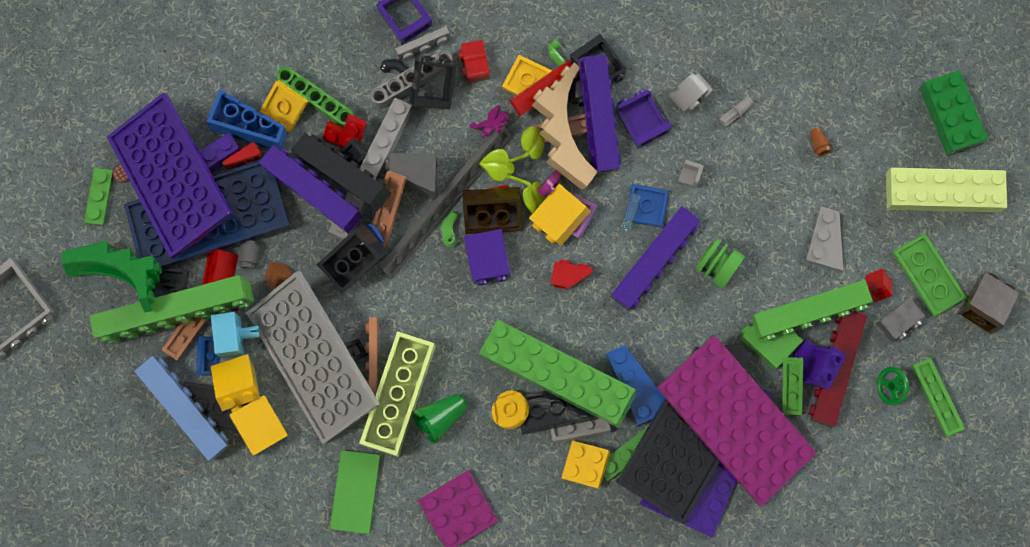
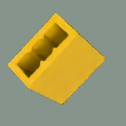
(559, 215)
(235, 382)
(257, 425)

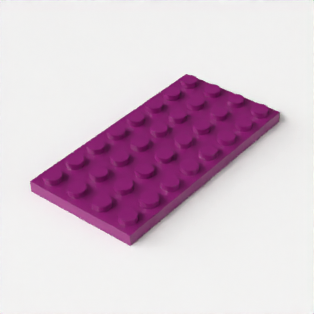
(736, 420)

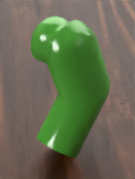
(553, 52)

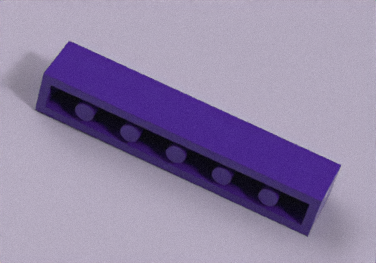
(599, 112)
(310, 189)
(655, 258)

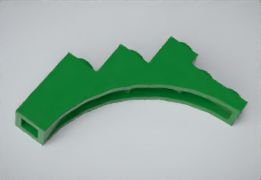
(121, 264)

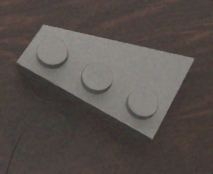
(826, 242)

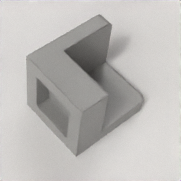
(690, 174)

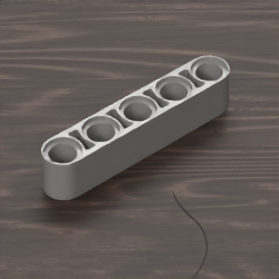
(405, 86)

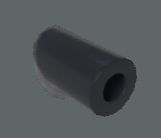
(388, 64)

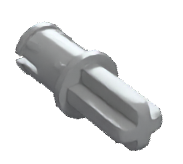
(736, 111)

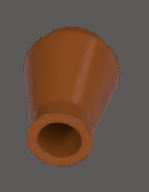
(820, 143)

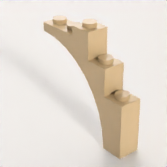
(555, 129)

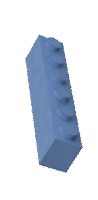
(182, 407)

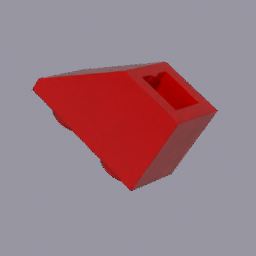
(568, 275)

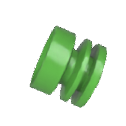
(719, 263)

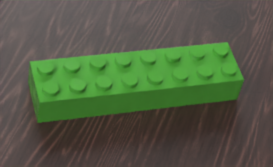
(173, 309)
(558, 373)

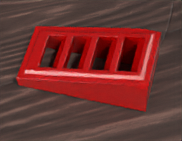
(244, 156)

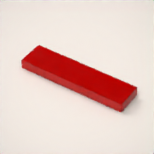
(523, 101)

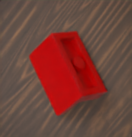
(219, 266)

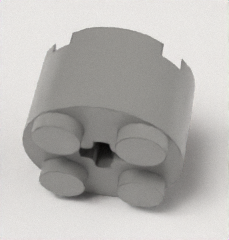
(690, 91)

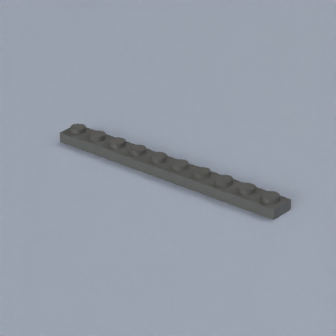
(442, 204)

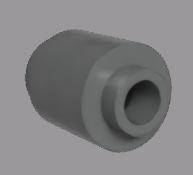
(249, 255)

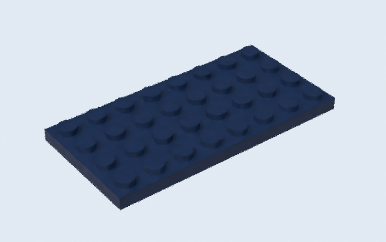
(255, 209)

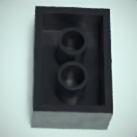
(352, 258)

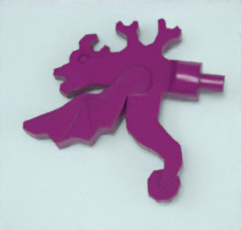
(495, 121)

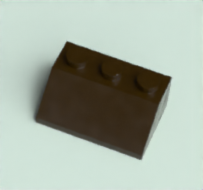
(492, 210)

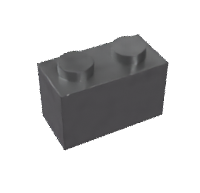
(900, 320)

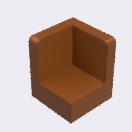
(277, 274)

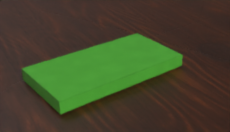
(929, 275)
(355, 492)

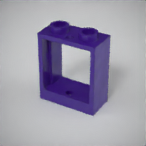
(410, 31)

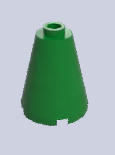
(439, 416)

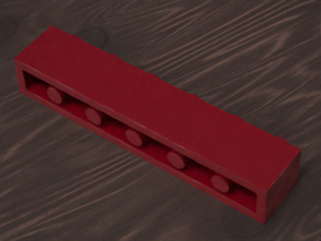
(846, 339)

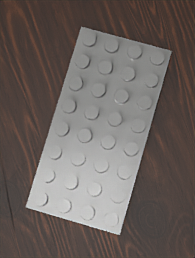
(312, 358)

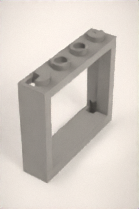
(30, 329)

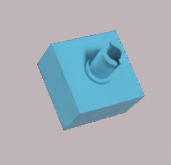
(230, 335)

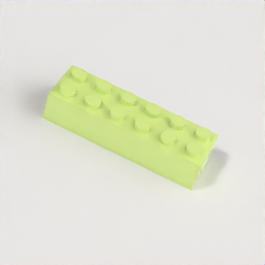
(946, 190)
(398, 394)

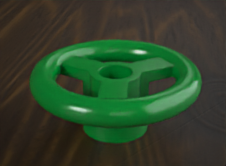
(897, 385)

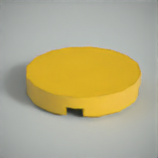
(510, 410)

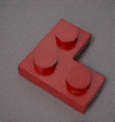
(341, 135)

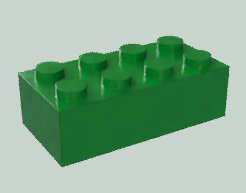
(953, 113)

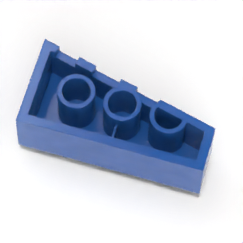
(244, 122)
(631, 373)

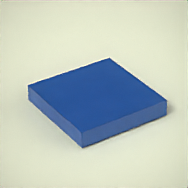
(651, 205)

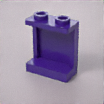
(642, 118)
(487, 257)
(819, 364)

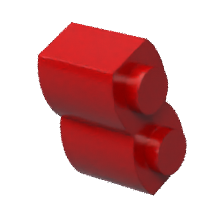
(474, 60)

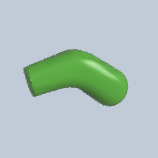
(447, 229)

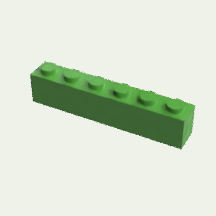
(812, 309)

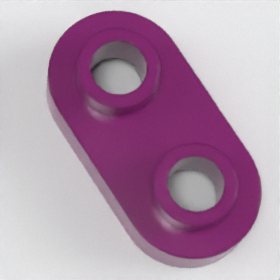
(549, 184)

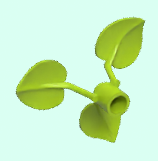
(501, 167)

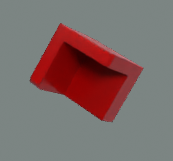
(879, 285)

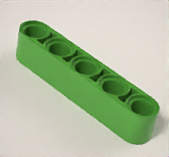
(310, 91)

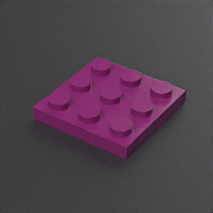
(457, 510)

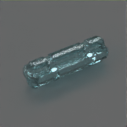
(630, 211)

